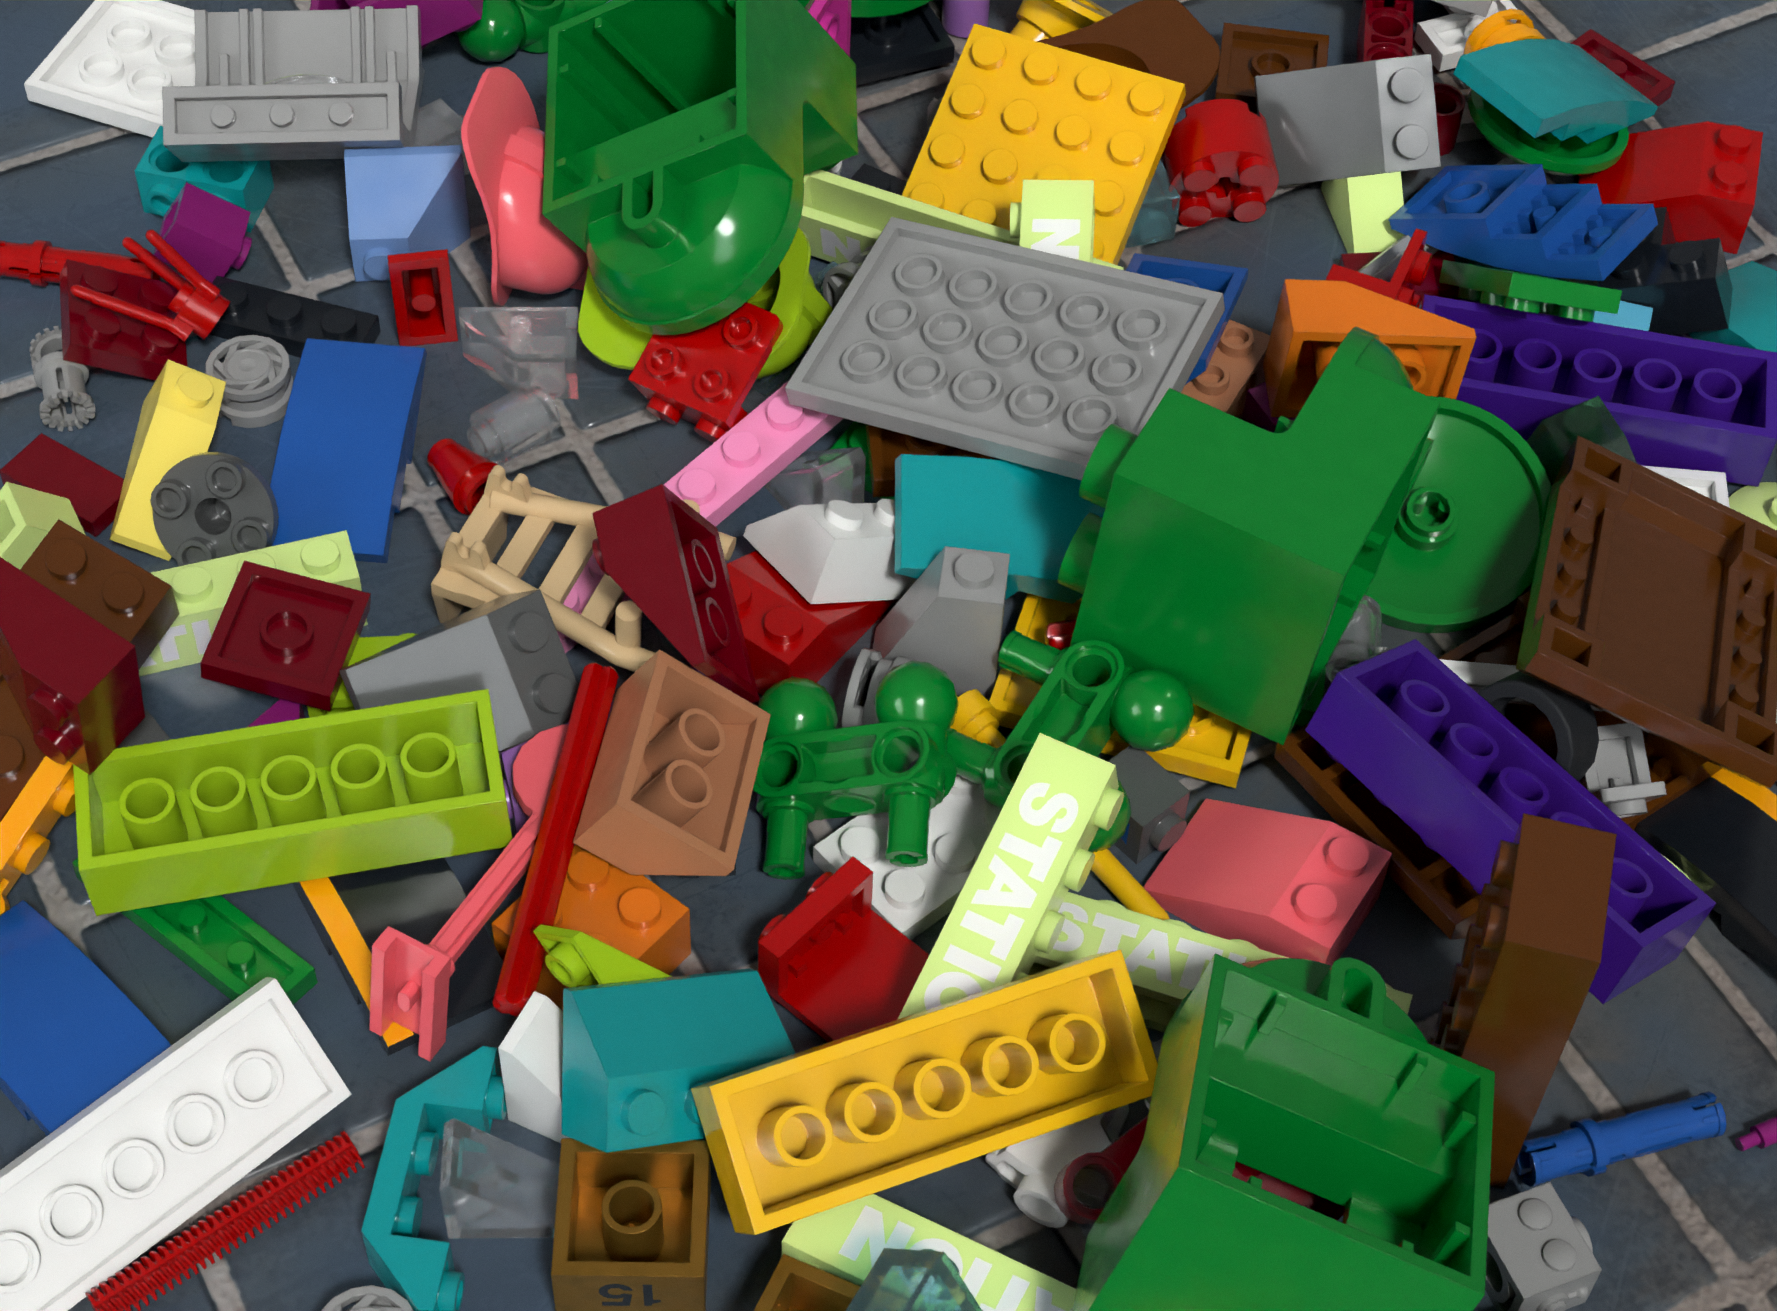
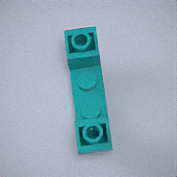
(411, 1265)

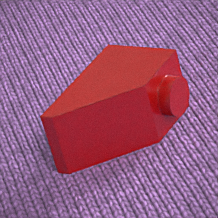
(423, 297)

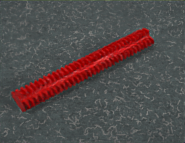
(227, 1226)

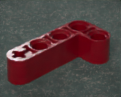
(1387, 33)

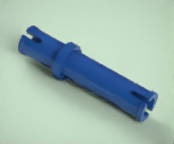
(1601, 1143)

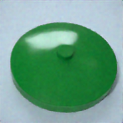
(1467, 527)

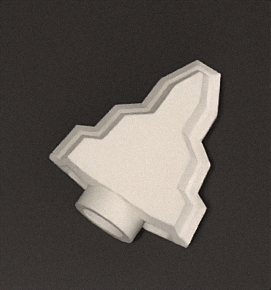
(1035, 1163)

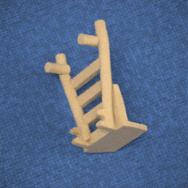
(472, 578)

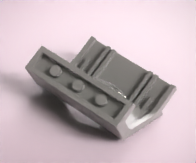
(297, 85)

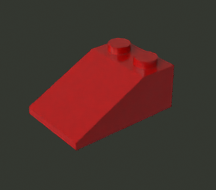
(1695, 170)
(787, 632)

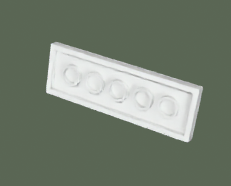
(159, 1149)

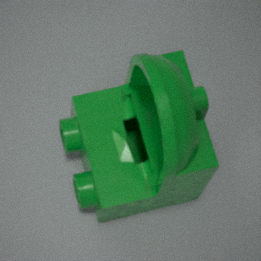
(689, 146)
(1248, 545)
(1327, 1091)

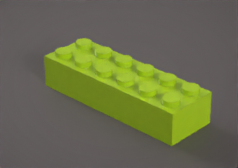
(291, 802)

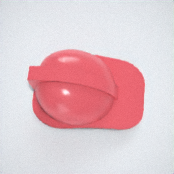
(507, 168)

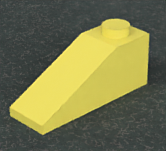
(172, 426)

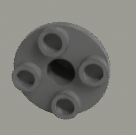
(213, 508)

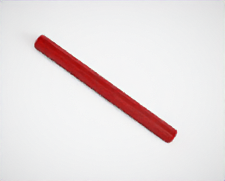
(555, 838)

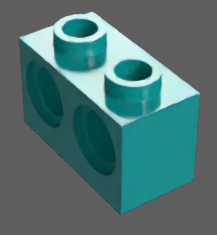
(163, 176)

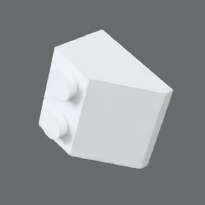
(834, 550)

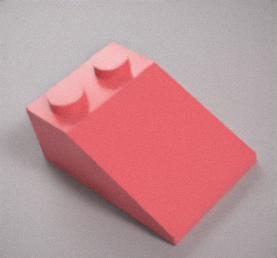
(1271, 880)

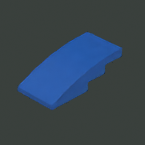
(1522, 223)
(347, 443)
(62, 1023)

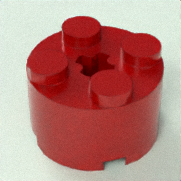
(1221, 162)

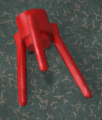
(195, 303)

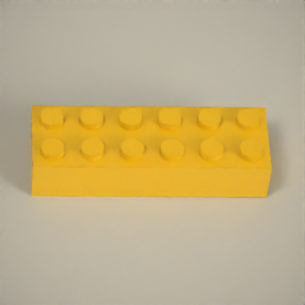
(926, 1092)

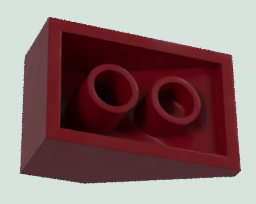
(679, 579)
(66, 673)

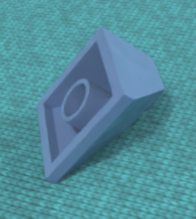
(403, 204)

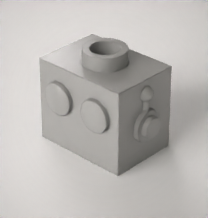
(1537, 1254)

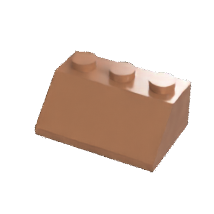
(673, 774)

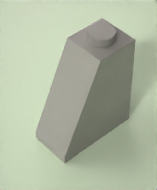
(952, 618)

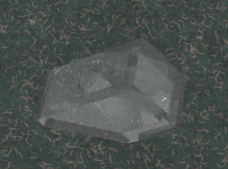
(525, 346)

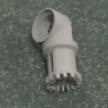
(58, 382)

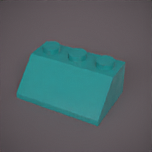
(647, 1042)

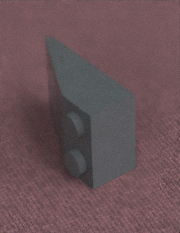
(1351, 119)
(495, 647)

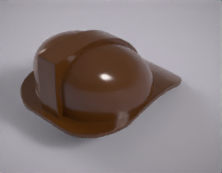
(1153, 39)

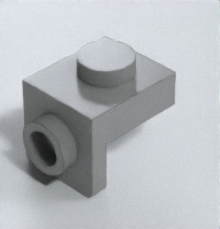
(1622, 772)

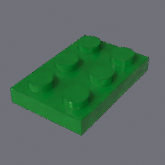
(1529, 291)

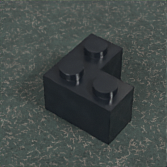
(1680, 281)

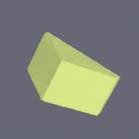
(1363, 210)

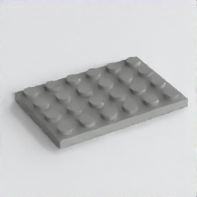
(1001, 347)

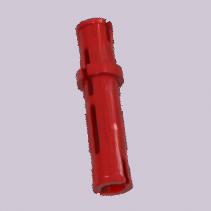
(44, 263)

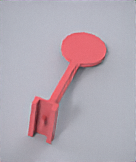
(414, 977)

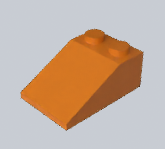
(1319, 315)

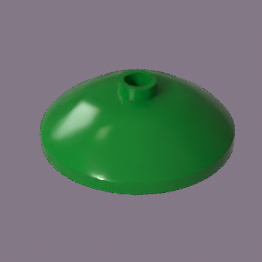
(1558, 157)

